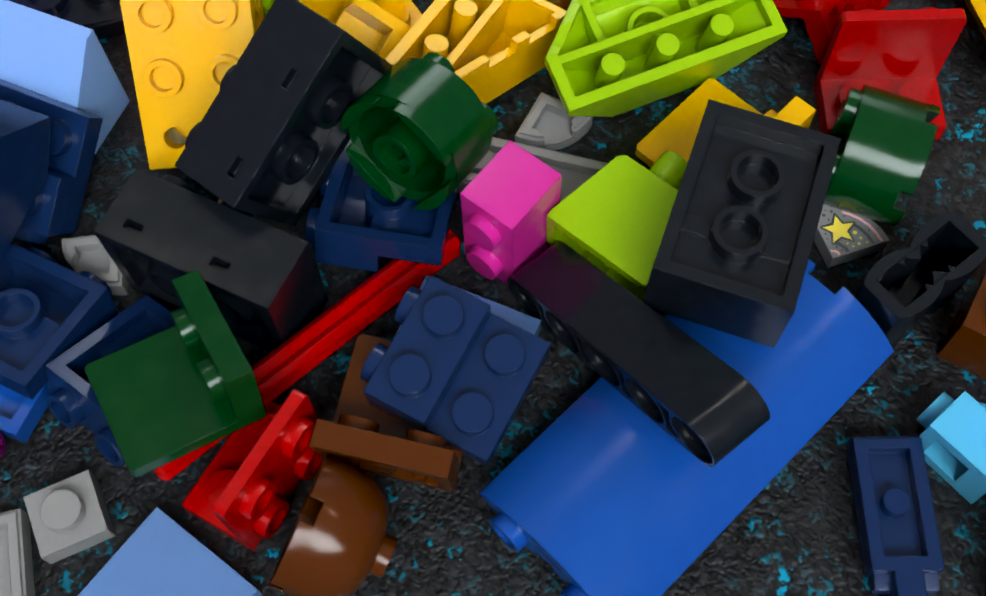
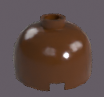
(336, 535)

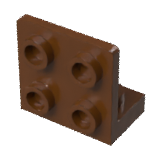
(379, 441)

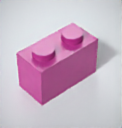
(507, 212)

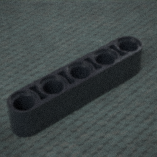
(640, 353)

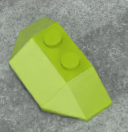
(640, 51)

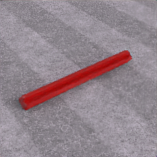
(328, 333)

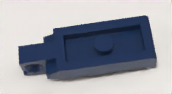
(895, 515)

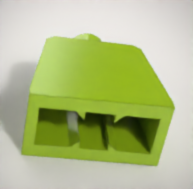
(620, 217)

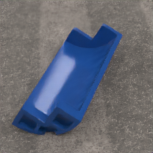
(631, 507)

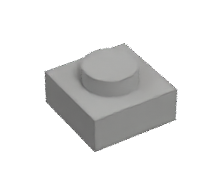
(69, 516)

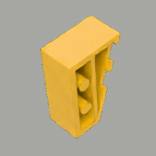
(485, 40)

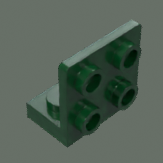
(177, 384)

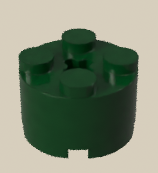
(418, 131)
(879, 152)

